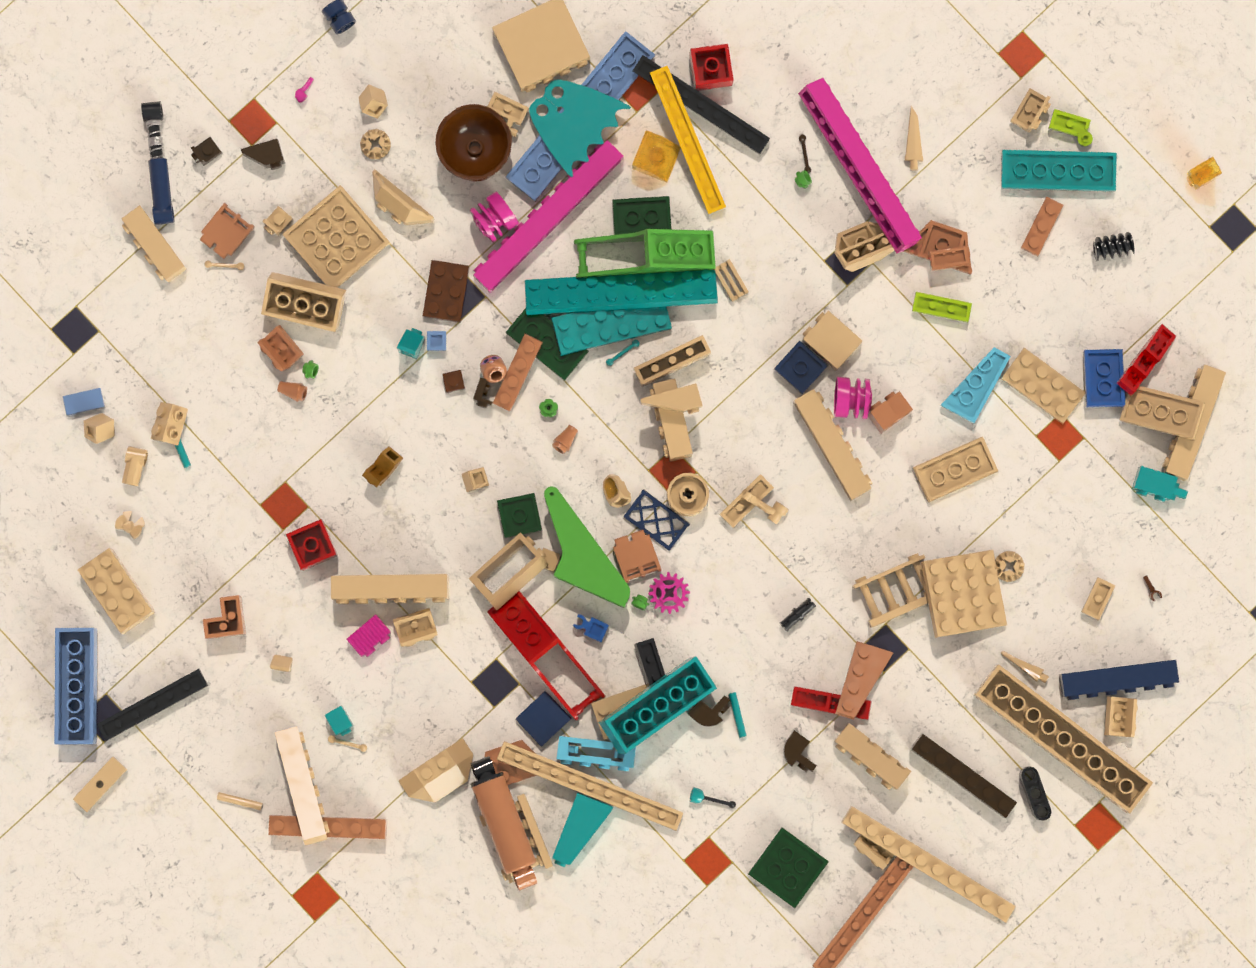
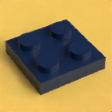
(800, 367)

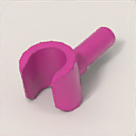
(300, 94)

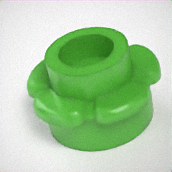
(803, 179)
(310, 369)
(553, 407)
(640, 602)

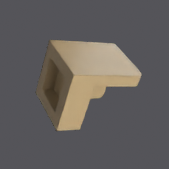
(373, 101)
(99, 428)

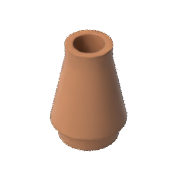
(295, 391)
(564, 440)

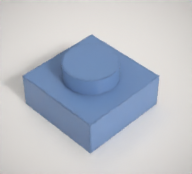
(436, 340)

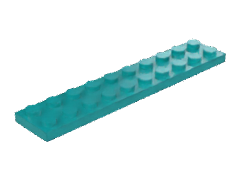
(620, 292)

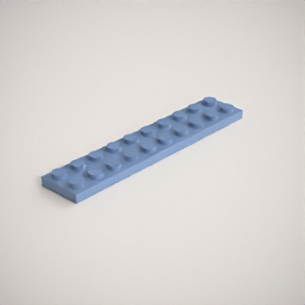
(612, 77)

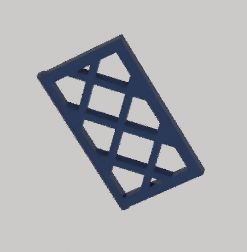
(656, 536)

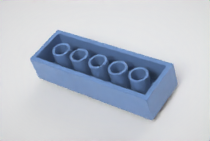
(75, 686)

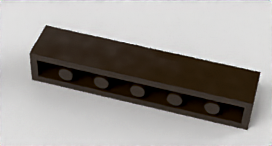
(963, 775)

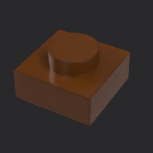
(453, 381)

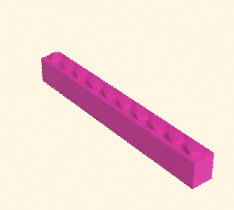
(860, 165)
(547, 217)

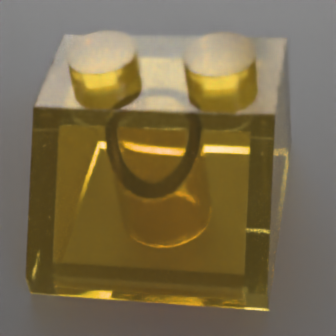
(656, 156)

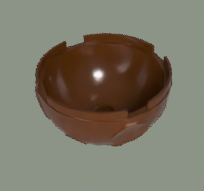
(473, 142)

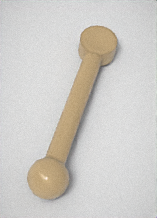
(240, 266)
(332, 739)

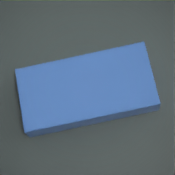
(83, 401)

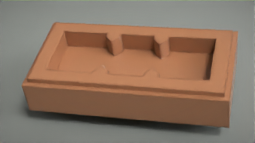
(949, 258)

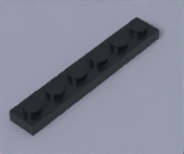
(152, 704)

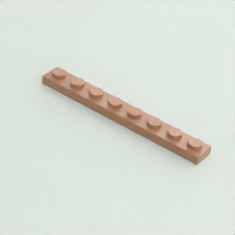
(863, 914)

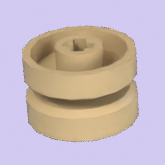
(687, 483)

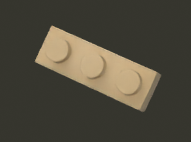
(740, 507)

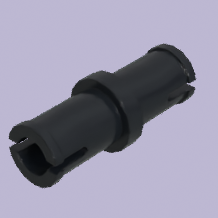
(797, 614)

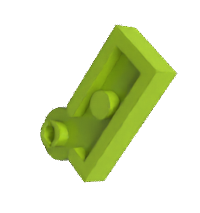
(1072, 125)

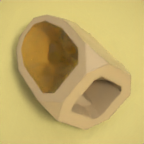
(616, 491)

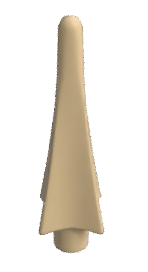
(1033, 671)

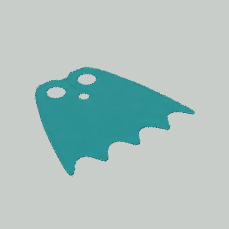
(579, 124)

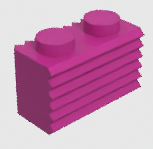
(368, 636)

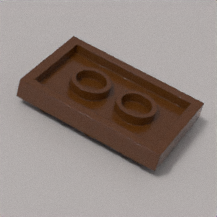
(445, 291)

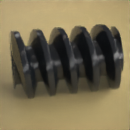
(1114, 245)

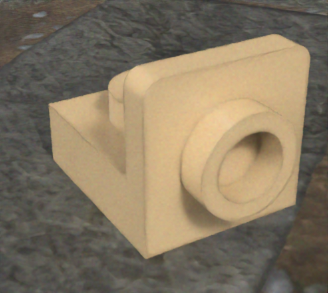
(277, 221)

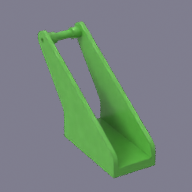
(664, 251)
(582, 558)

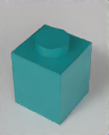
(339, 721)

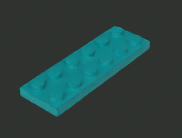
(1058, 170)
(599, 328)

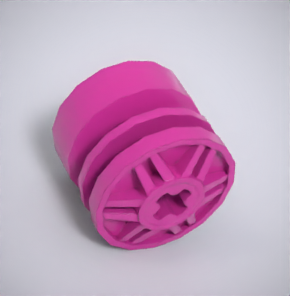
(494, 216)
(852, 398)

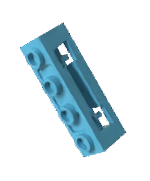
(564, 749)

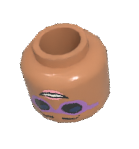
(493, 368)

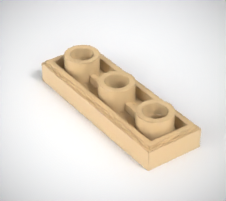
(91, 792)

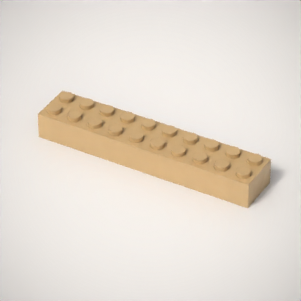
(1063, 739)

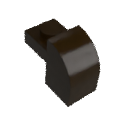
(705, 715)
(793, 752)

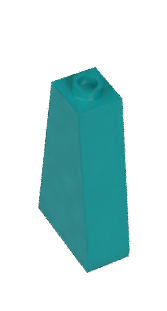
(580, 826)

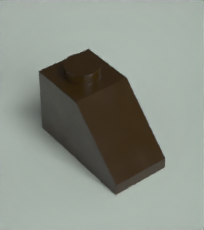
(265, 154)

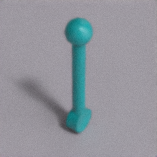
(635, 343)

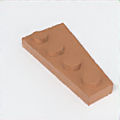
(862, 674)

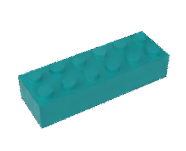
(657, 705)

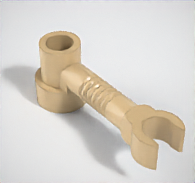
(775, 512)

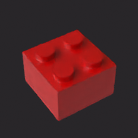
(711, 67)
(311, 544)

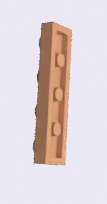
(517, 372)

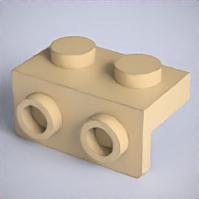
(1030, 110)
(169, 423)
(415, 627)
(1120, 716)
(879, 856)

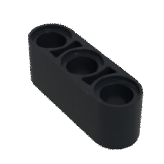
(1041, 800)

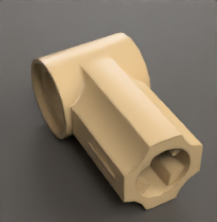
(135, 461)

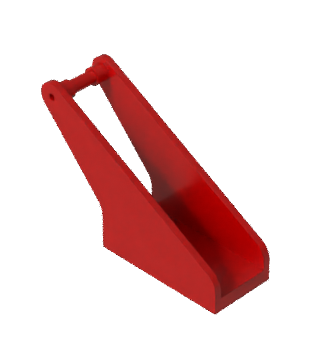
(534, 639)

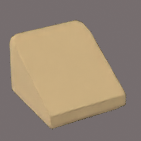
(475, 479)
(552, 559)
(281, 663)

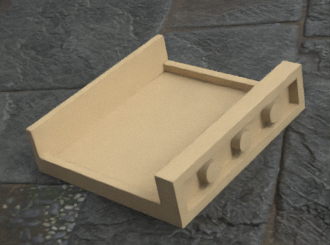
(541, 44)

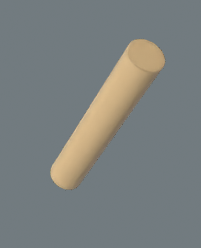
(239, 801)

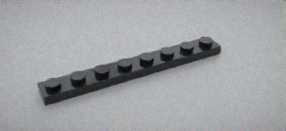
(708, 109)

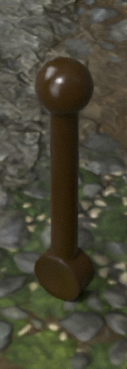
(802, 138)

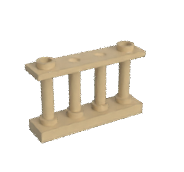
(894, 609)
(536, 839)

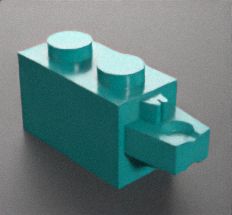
(1157, 484)

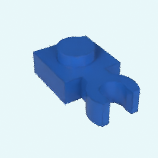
(594, 629)

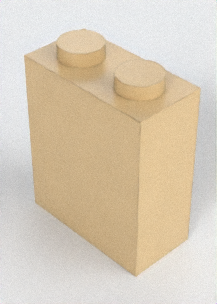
(831, 340)

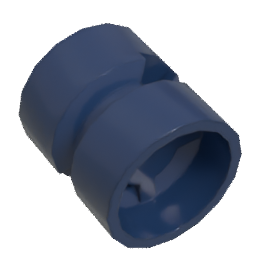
(339, 17)

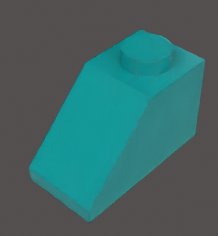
(411, 343)

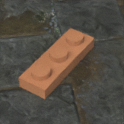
(1041, 226)

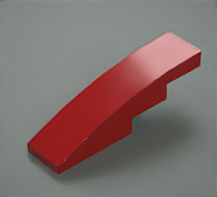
(1146, 359)
(824, 701)

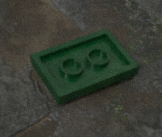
(640, 214)

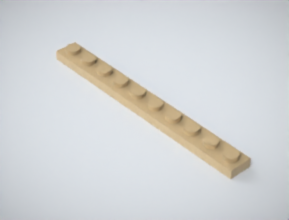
(590, 786)
(928, 864)

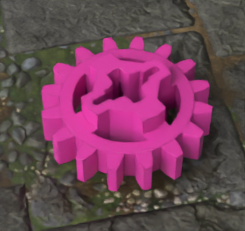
(678, 602)

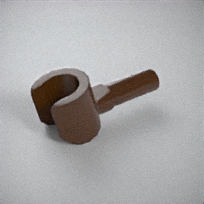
(1151, 588)

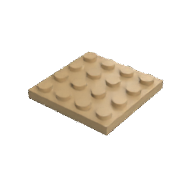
(336, 238)
(963, 593)

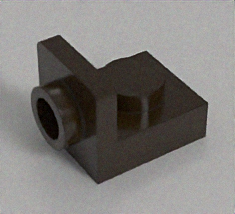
(205, 151)
(482, 390)

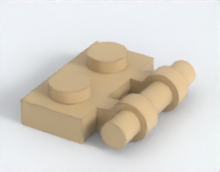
(508, 109)

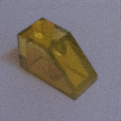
(1203, 173)

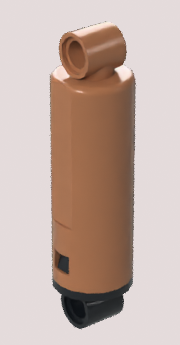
(503, 823)

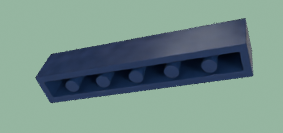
(1119, 678)

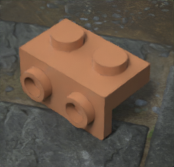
(280, 348)

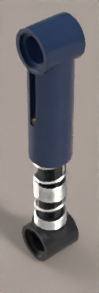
(158, 167)

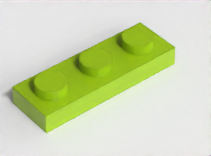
(941, 307)

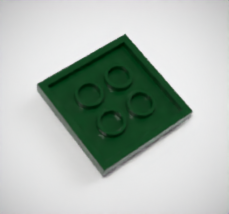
(788, 867)

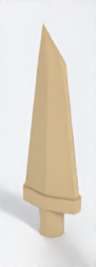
(913, 147)

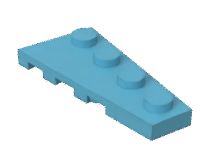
(975, 389)

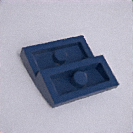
(543, 718)

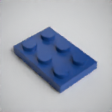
(1101, 374)

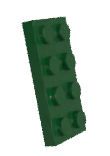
(542, 329)

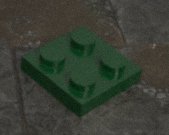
(519, 515)

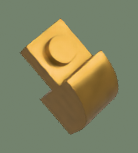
(382, 467)

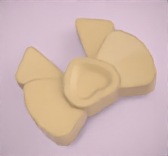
(133, 528)

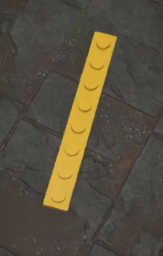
(687, 139)

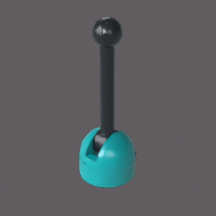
(698, 796)

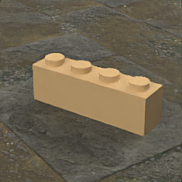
(153, 243)
(672, 361)

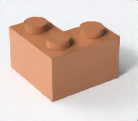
(889, 412)
(230, 623)

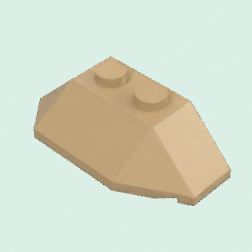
(398, 203)
(861, 246)
(439, 774)

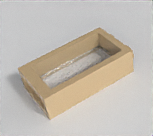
(509, 570)

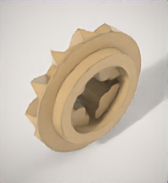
(384, 142)
(1018, 566)

